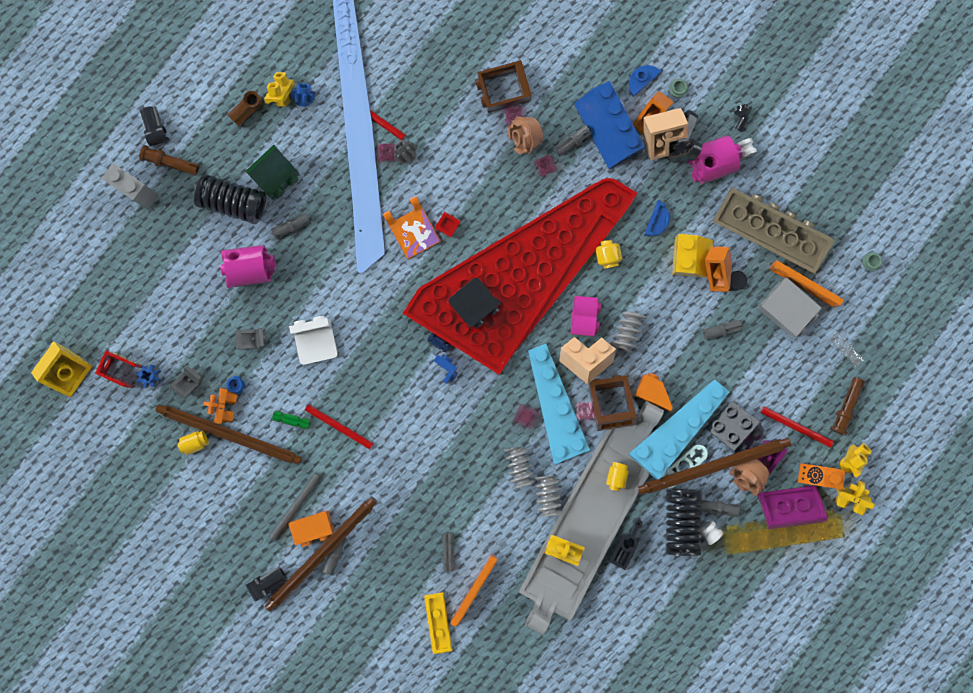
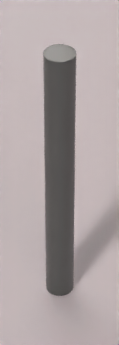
(295, 506)

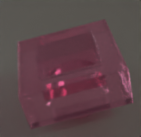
(525, 416)

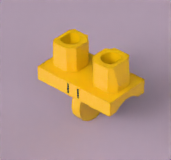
(279, 90)
(855, 459)
(856, 494)
(564, 550)

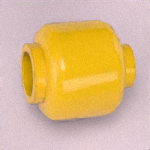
(608, 254)

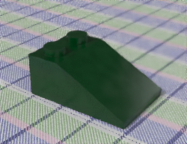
(273, 173)

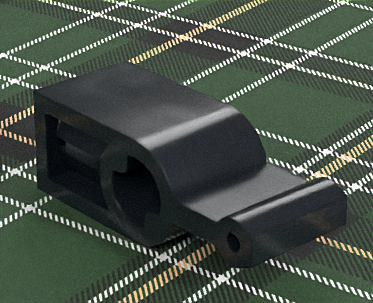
(622, 555)

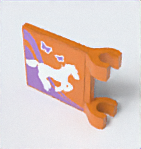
(413, 230)

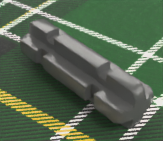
(448, 552)

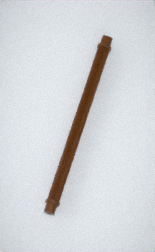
(229, 434)
(714, 466)
(323, 551)

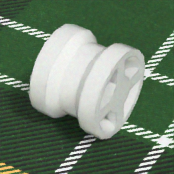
(747, 148)
(711, 533)

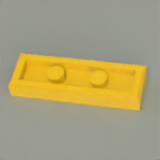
(438, 623)

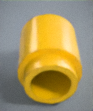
(193, 442)
(617, 476)

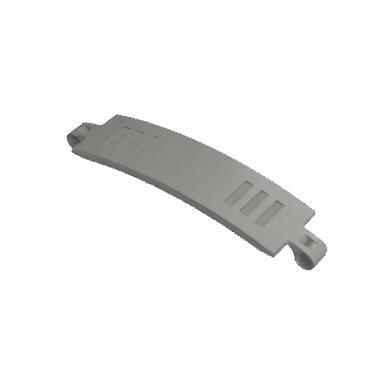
(589, 520)

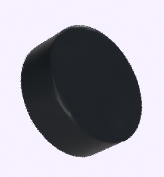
(738, 280)

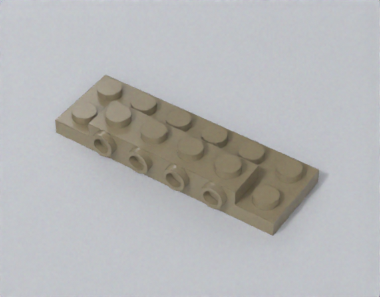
(774, 229)

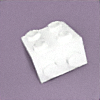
(314, 340)

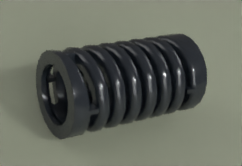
(229, 199)
(690, 521)

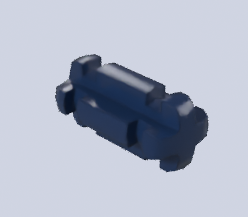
(438, 342)

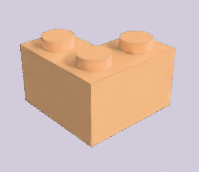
(661, 130)
(585, 361)

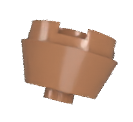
(525, 133)
(750, 476)

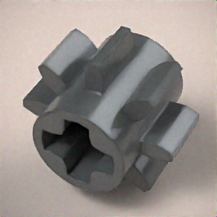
(405, 151)

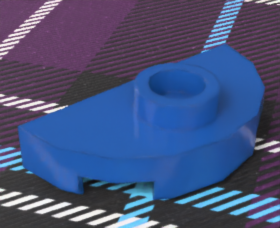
(641, 78)
(658, 221)

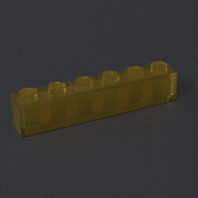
(759, 537)

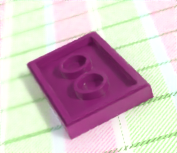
(792, 507)

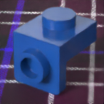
(445, 362)

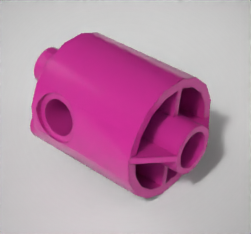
(721, 159)
(247, 266)

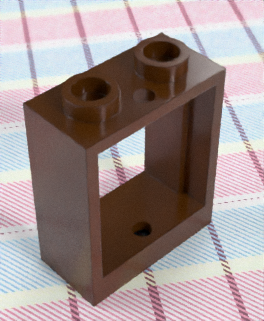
(514, 67)
(613, 420)

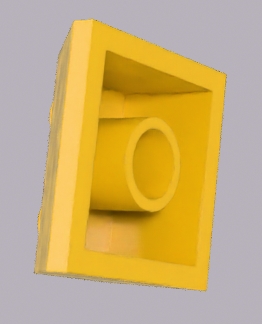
(690, 255)
(61, 369)

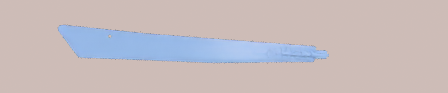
(359, 138)

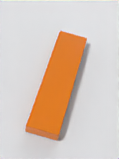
(806, 284)
(473, 591)

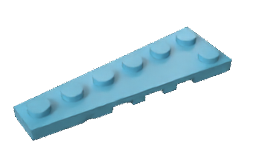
(559, 417)
(668, 440)

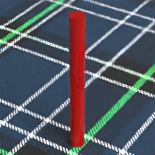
(386, 125)
(338, 426)
(797, 427)

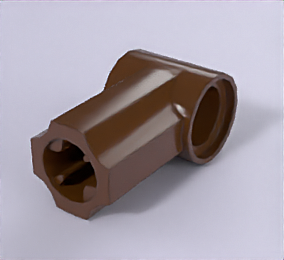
(244, 110)

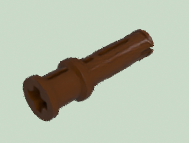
(160, 158)
(845, 415)

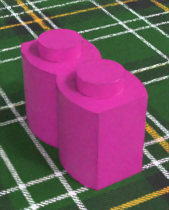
(584, 316)

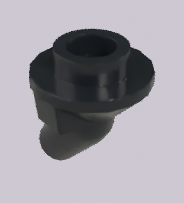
(743, 112)

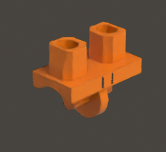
(224, 397)

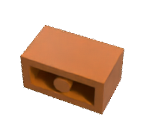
(311, 528)

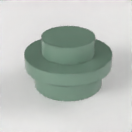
(678, 88)
(872, 261)

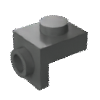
(250, 339)
(186, 382)

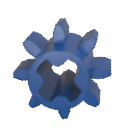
(303, 94)
(153, 378)

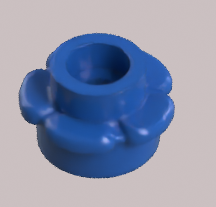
(235, 380)

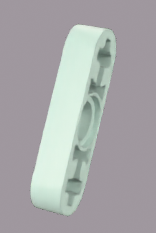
(691, 453)

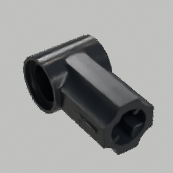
(154, 130)
(263, 585)

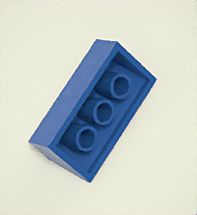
(609, 125)

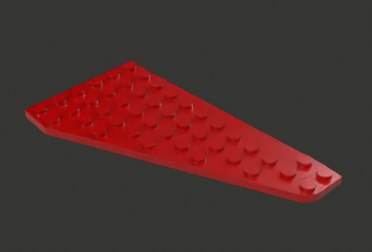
(523, 272)

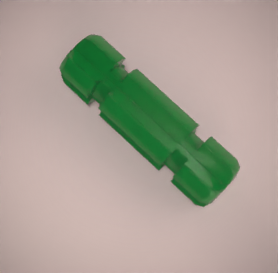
(291, 420)

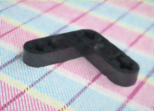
(685, 149)

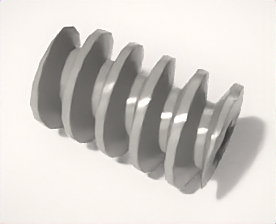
(628, 332)
(519, 466)
(548, 496)

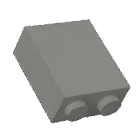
(129, 186)
(789, 308)

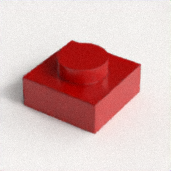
(447, 224)

